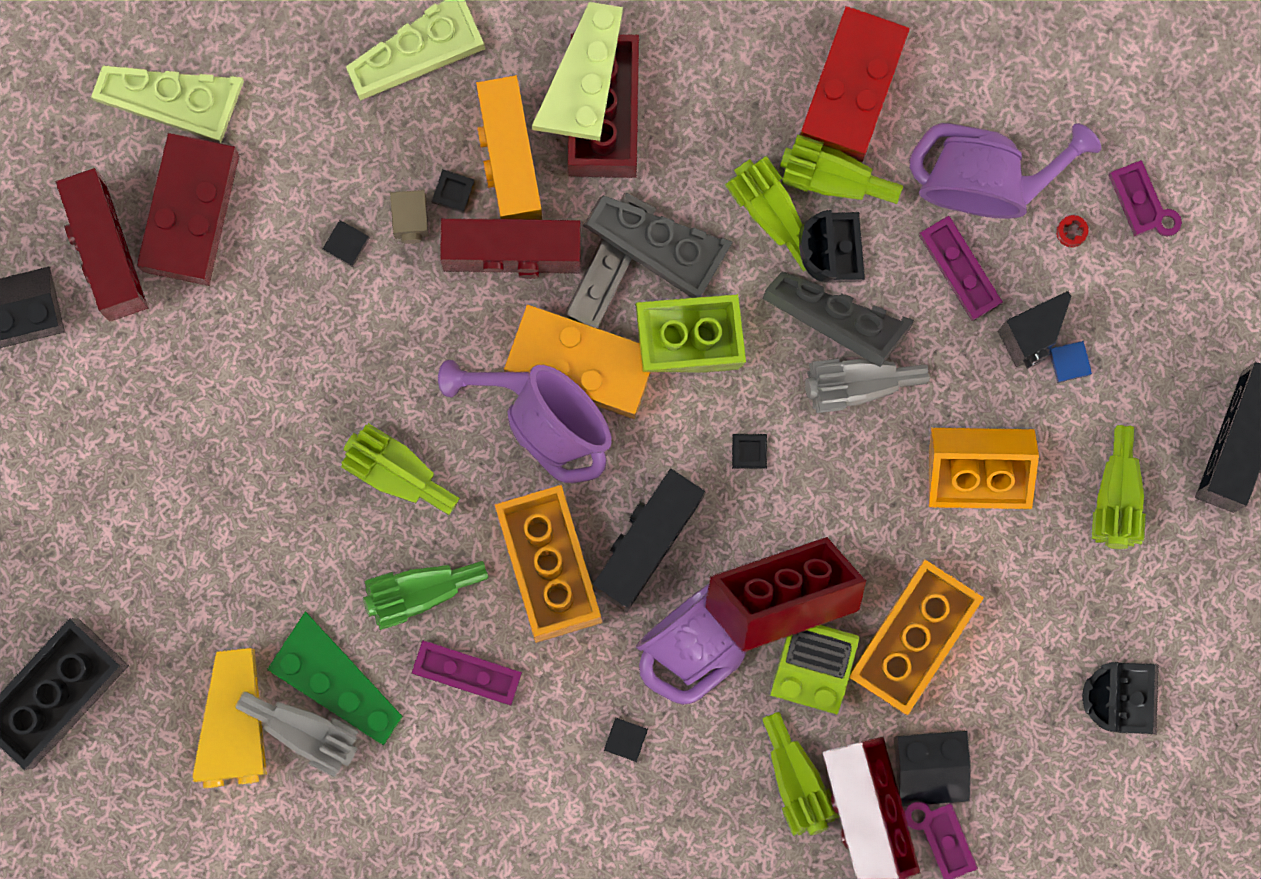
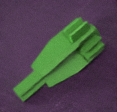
(415, 591)

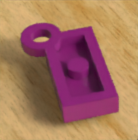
(1141, 201)
(945, 839)

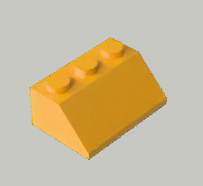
(982, 468)

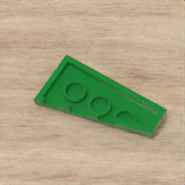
(327, 675)

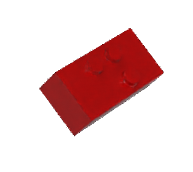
(854, 82)

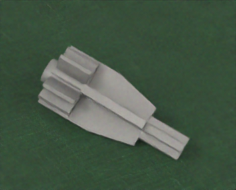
(853, 382)
(309, 735)

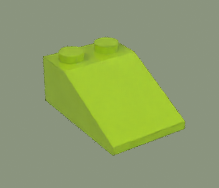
(691, 334)

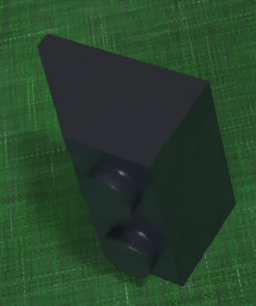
(28, 307)
(1035, 331)
(933, 767)

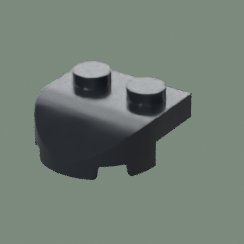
(832, 247)
(1123, 697)

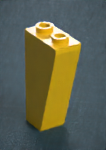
(230, 739)

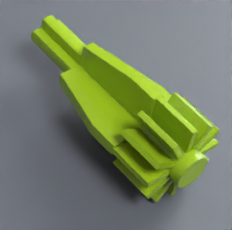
(833, 173)
(768, 203)
(394, 469)
(1120, 499)
(799, 783)

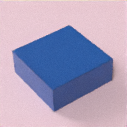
(1070, 362)

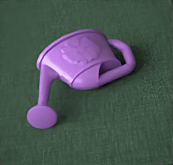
(983, 170)
(548, 418)
(689, 646)

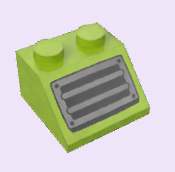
(815, 668)

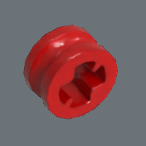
(1066, 222)

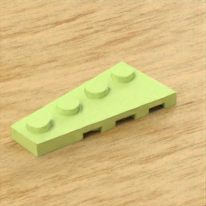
(429, 43)
(582, 82)
(182, 101)

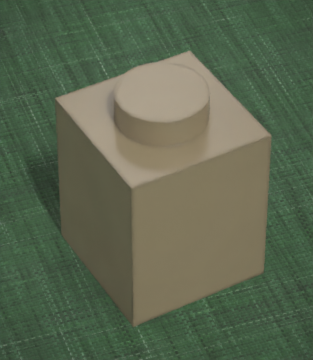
(409, 216)

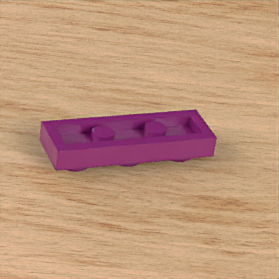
(960, 268)
(466, 673)

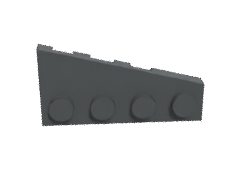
(668, 249)
(851, 325)

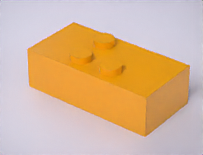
(509, 149)
(594, 359)
(548, 563)
(915, 637)

